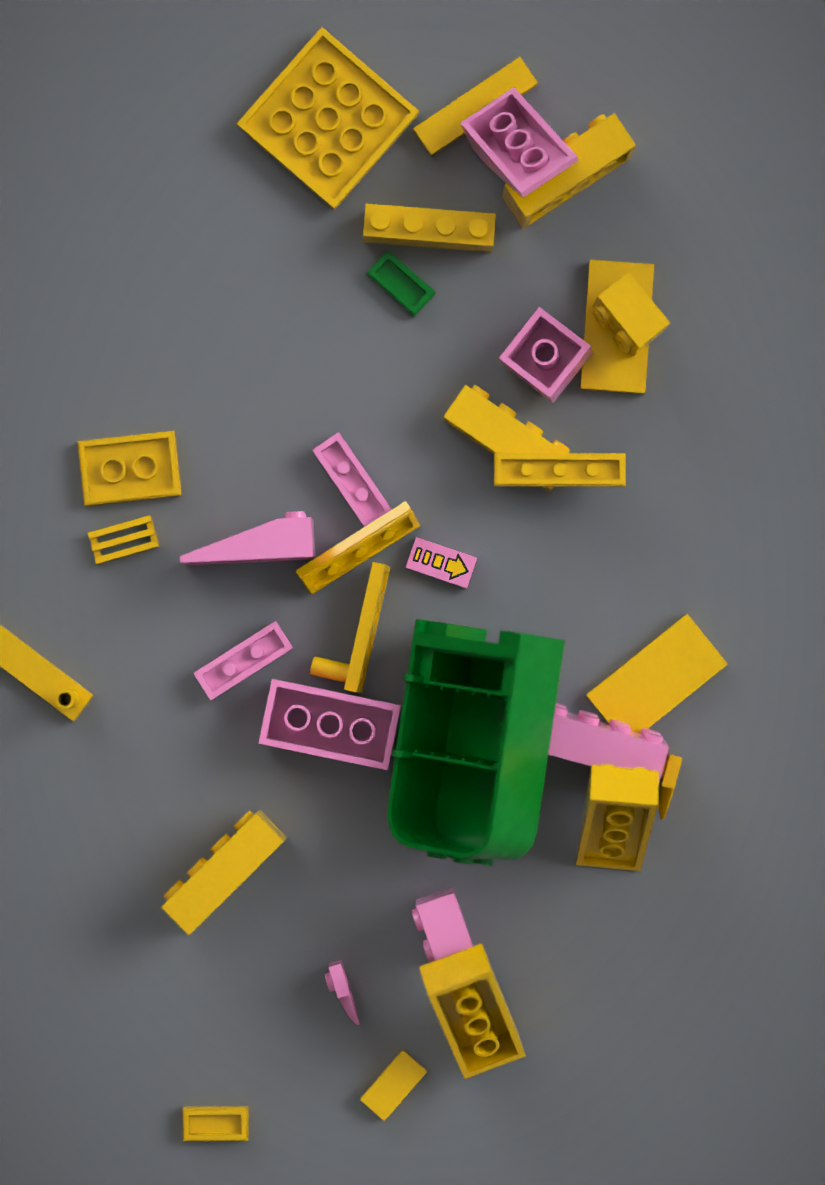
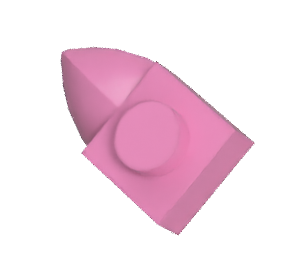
(338, 982)

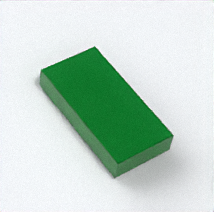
(401, 283)

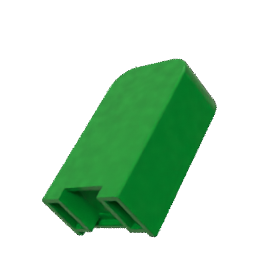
(473, 742)

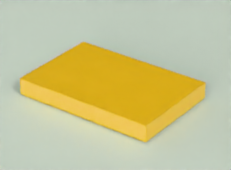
(129, 468)

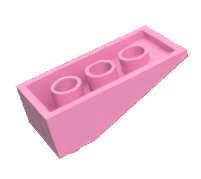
(517, 143)
(276, 540)

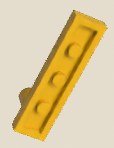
(355, 673)
(42, 676)

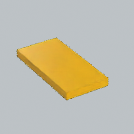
(609, 366)
(658, 676)

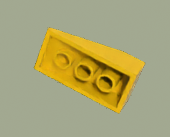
(617, 817)

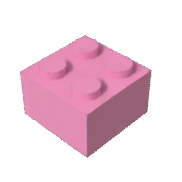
(546, 355)
(443, 924)

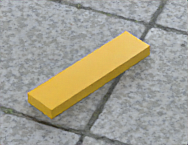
(445, 126)
(559, 469)
(358, 548)

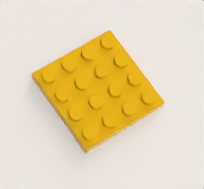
(328, 118)

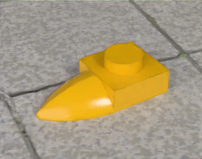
(668, 782)

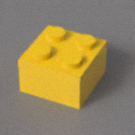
(630, 314)

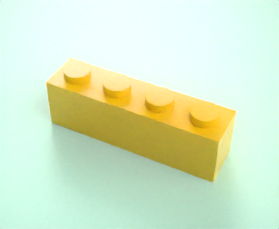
(429, 228)
(496, 427)

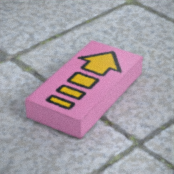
(441, 562)

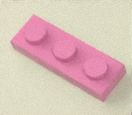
(351, 479)
(243, 660)

